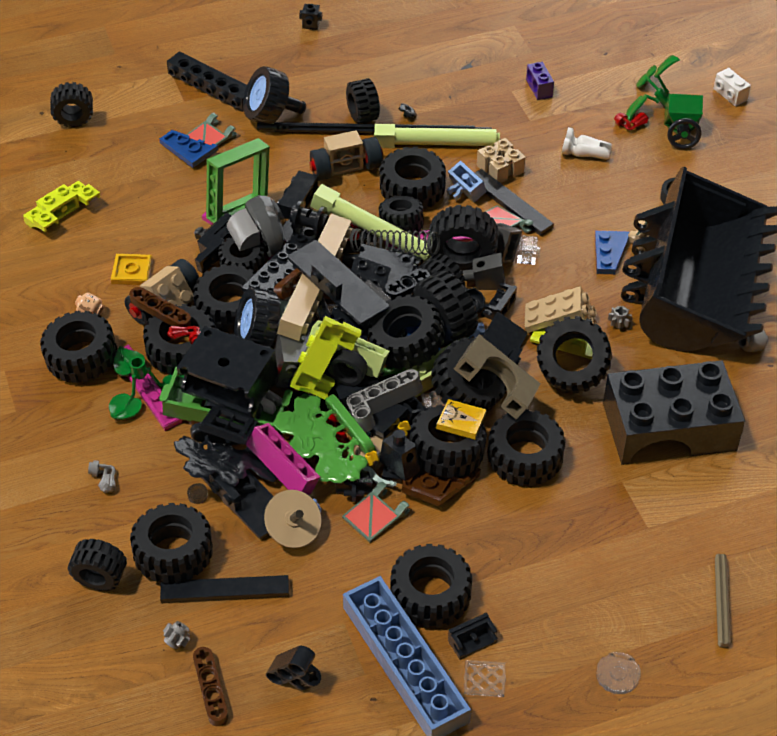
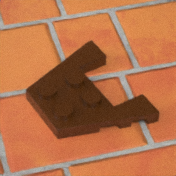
(436, 489)

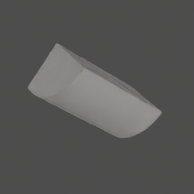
(243, 230)

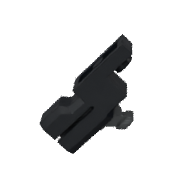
(210, 241)

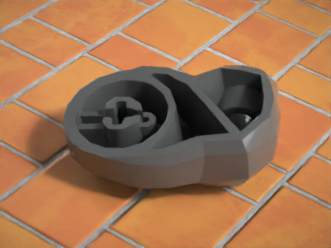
(269, 222)

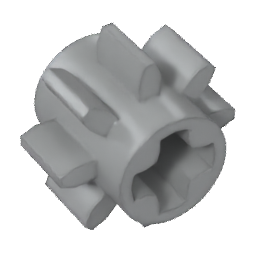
(619, 317)
(176, 634)

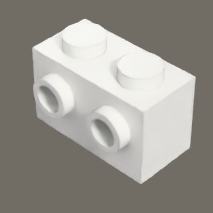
(732, 87)

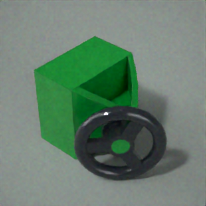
(682, 116)

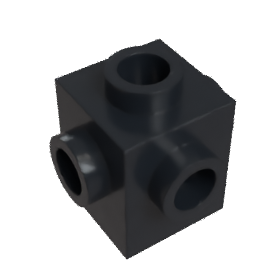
(310, 16)

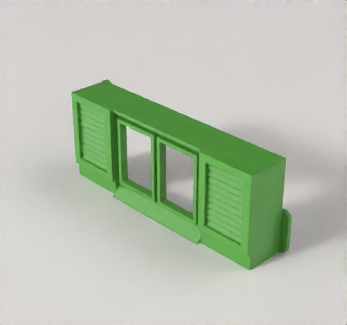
(188, 407)

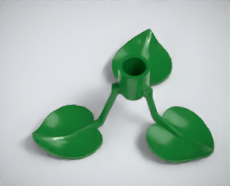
(661, 94)
(127, 362)

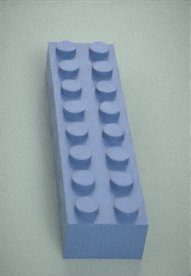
(406, 658)

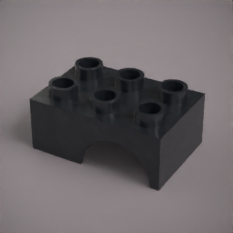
(675, 404)

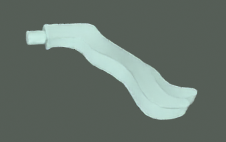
(377, 479)

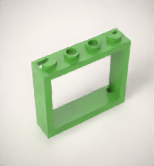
(215, 173)

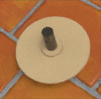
(292, 518)

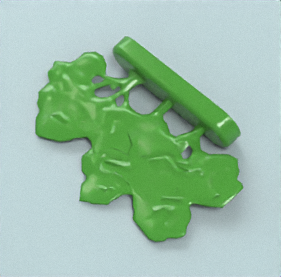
(318, 438)

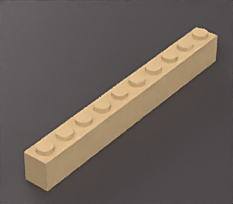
(306, 294)

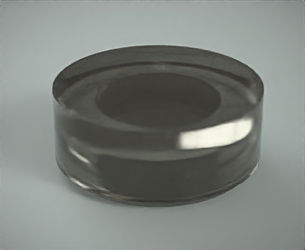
(197, 493)

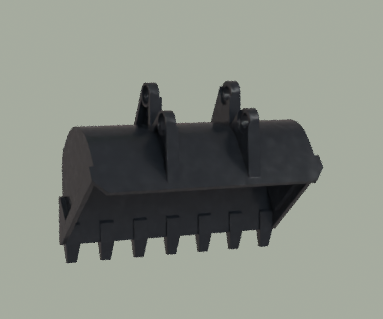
(700, 265)

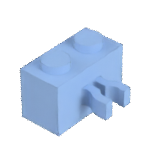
(465, 182)

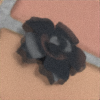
(408, 110)

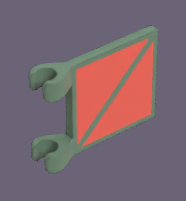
(210, 134)
(501, 215)
(373, 515)

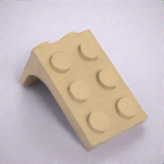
(555, 307)

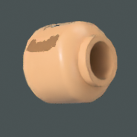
(90, 303)

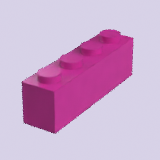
(282, 459)

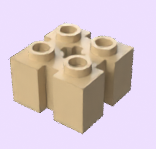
(501, 160)

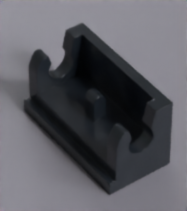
(501, 301)
(472, 636)

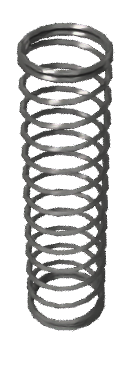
(426, 240)

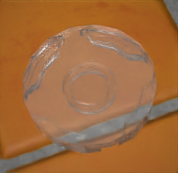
(618, 673)

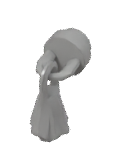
(107, 482)

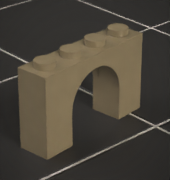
(519, 384)

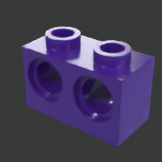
(539, 80)

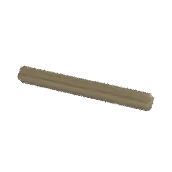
(722, 600)

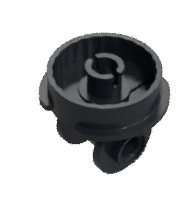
(305, 222)

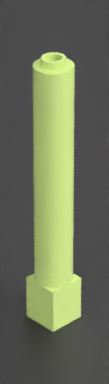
(390, 136)
(331, 199)

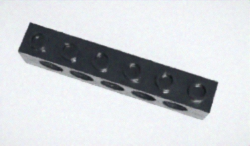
(207, 79)

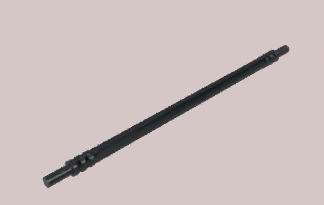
(345, 127)

